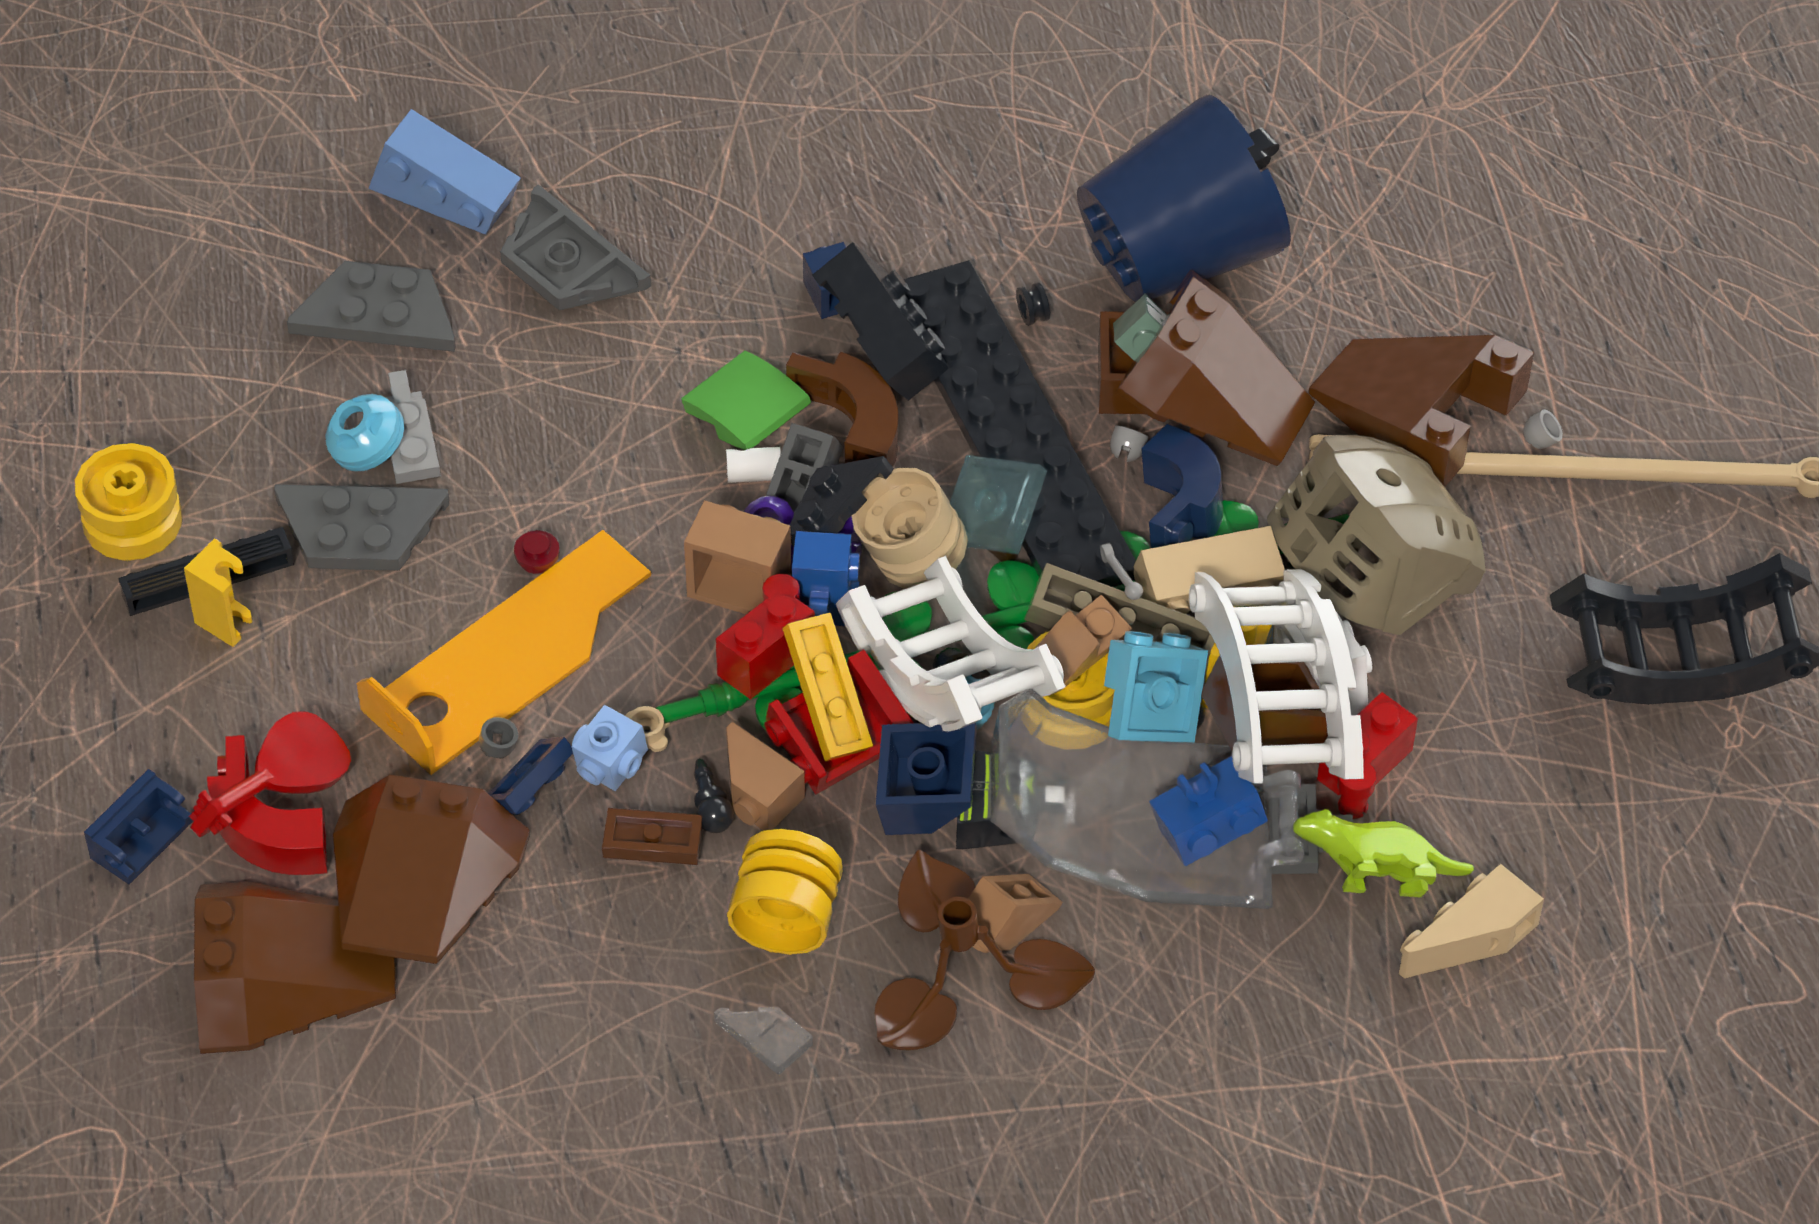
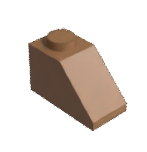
(761, 780)
(1011, 908)

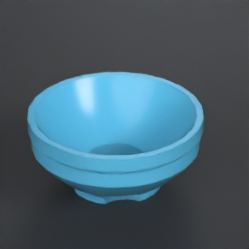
(372, 439)

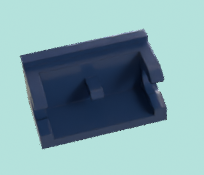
(137, 827)

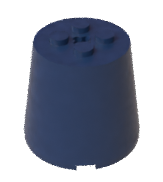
(1183, 204)

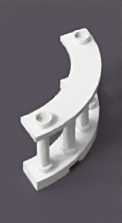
(1324, 649)
(943, 693)

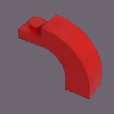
(264, 835)

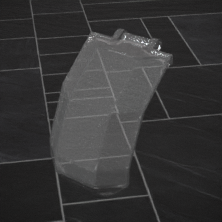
(1087, 812)

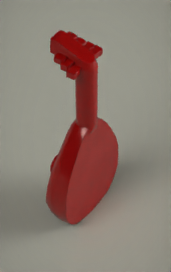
(295, 758)

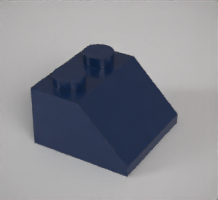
(924, 776)

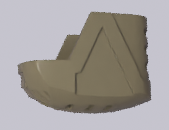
(1402, 516)

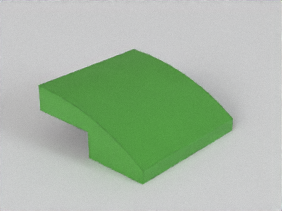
(746, 400)

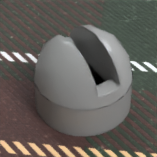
(1542, 430)
(1127, 440)

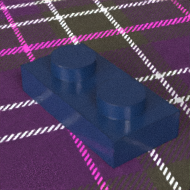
(537, 767)

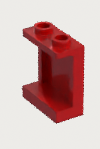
(793, 728)

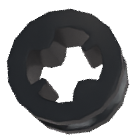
(1033, 303)

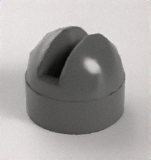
(508, 740)

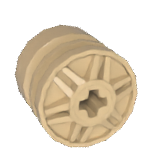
(909, 526)

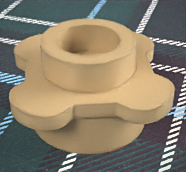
(651, 720)

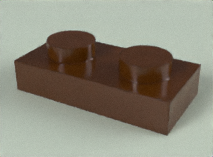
(652, 836)

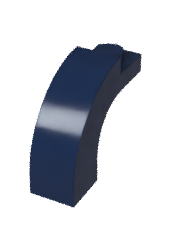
(1191, 473)

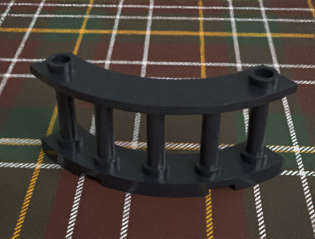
(1680, 607)

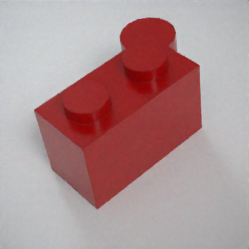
(755, 647)
(1386, 741)

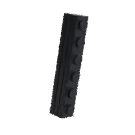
(168, 583)

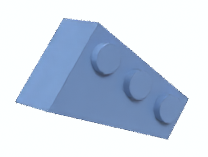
(442, 175)

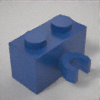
(824, 570)
(1207, 811)

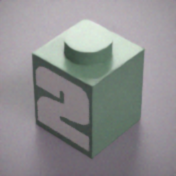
(1138, 326)

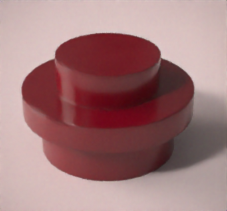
(536, 551)

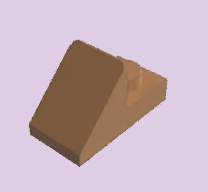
(1085, 637)

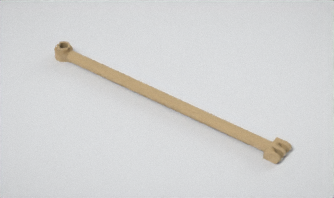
(1799, 475)

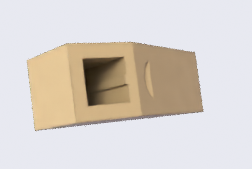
(1482, 924)

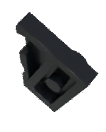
(836, 495)

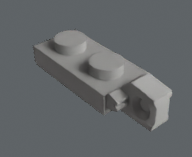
(416, 453)

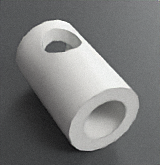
(752, 464)

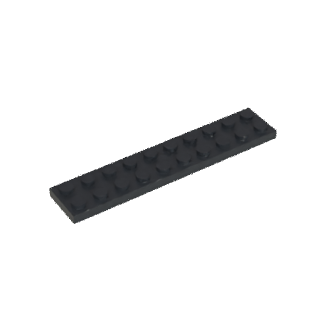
(1011, 420)

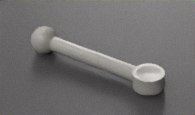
(1132, 589)

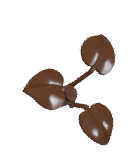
(935, 896)

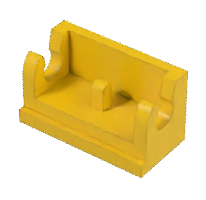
(213, 594)

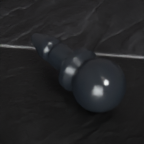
(711, 800)

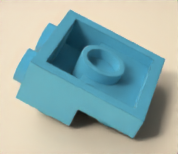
(1155, 687)

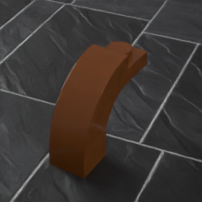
(859, 394)

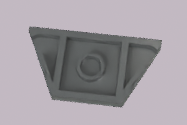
(567, 257)
(376, 307)
(358, 524)

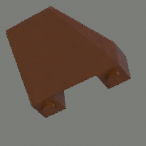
(1407, 384)

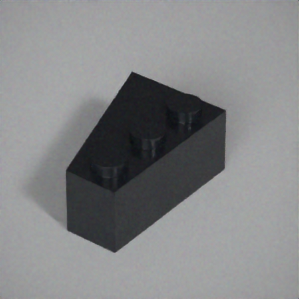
(885, 319)

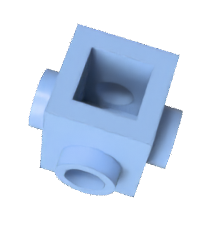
(609, 748)

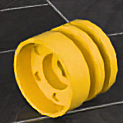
(785, 891)

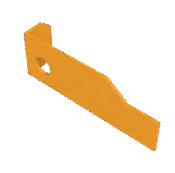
(506, 654)

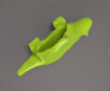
(1378, 851)

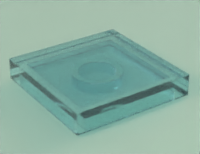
(997, 501)

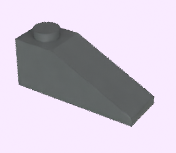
(800, 456)

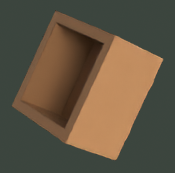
(733, 556)

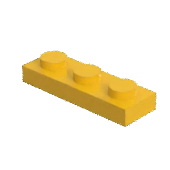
(827, 686)

